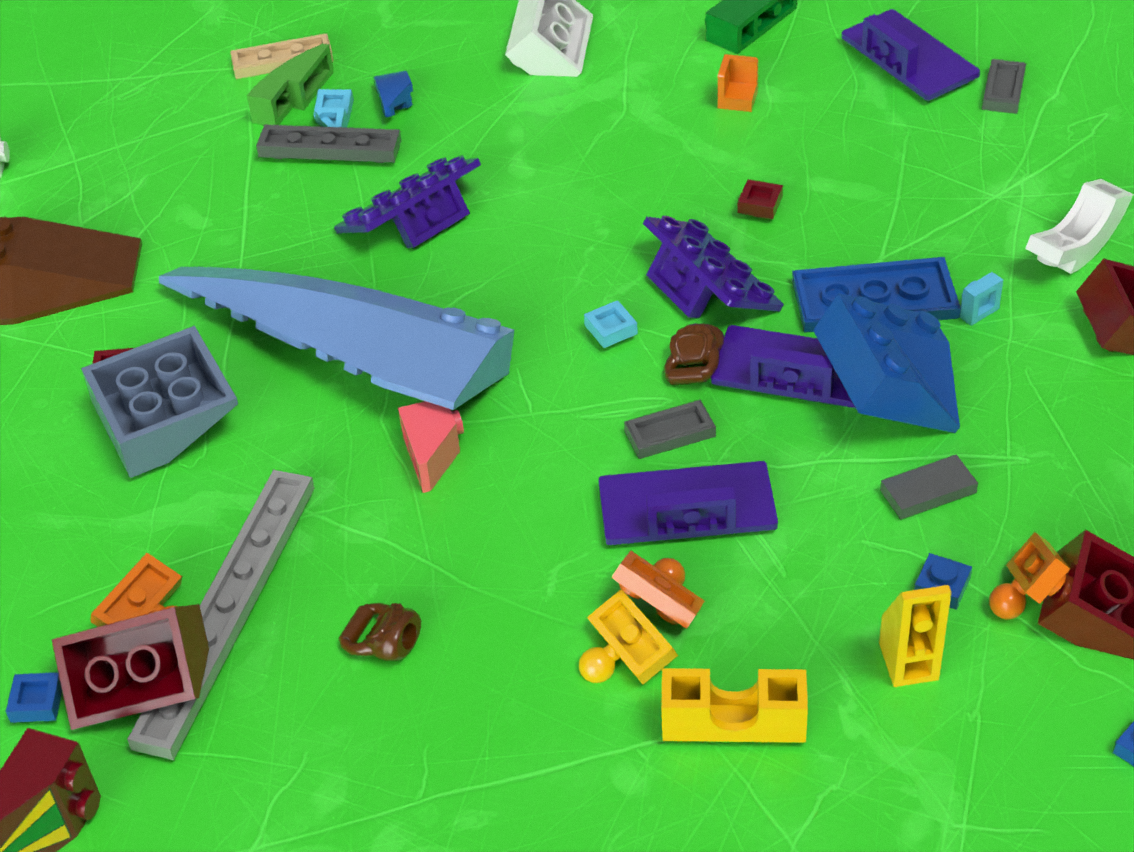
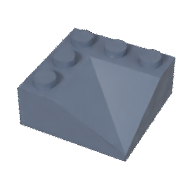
(158, 398)

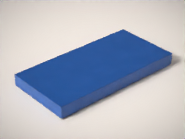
(907, 283)

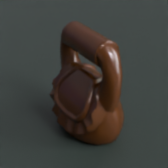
(694, 346)
(389, 638)

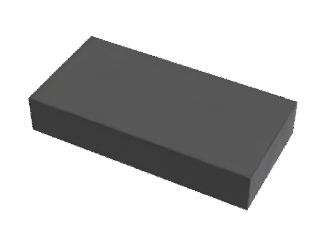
(1004, 86)
(669, 429)
(928, 486)

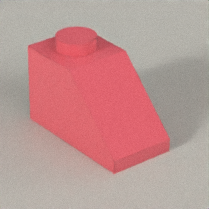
(430, 439)

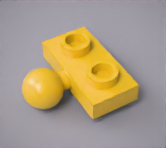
(629, 638)

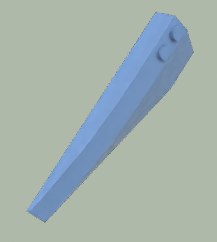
(397, 340)

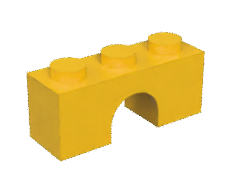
(766, 712)

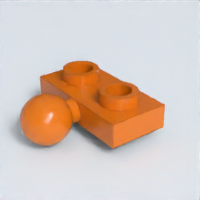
(1036, 572)
(659, 586)
(138, 593)

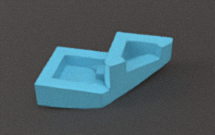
(333, 107)

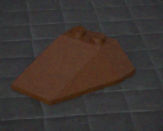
(60, 267)

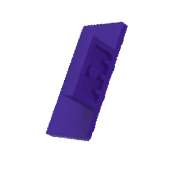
(910, 54)
(419, 206)
(696, 265)
(778, 366)
(687, 503)

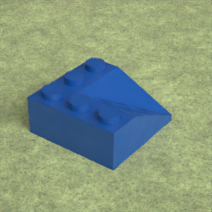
(891, 361)

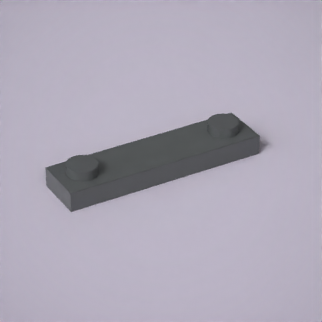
(329, 143)

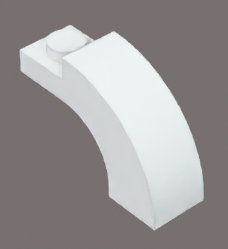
(1084, 228)

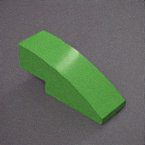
(290, 86)

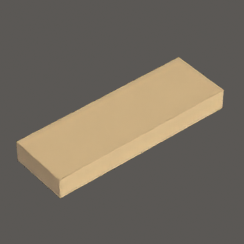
(268, 57)

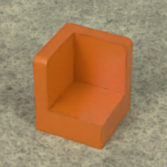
(738, 82)

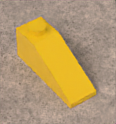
(915, 635)

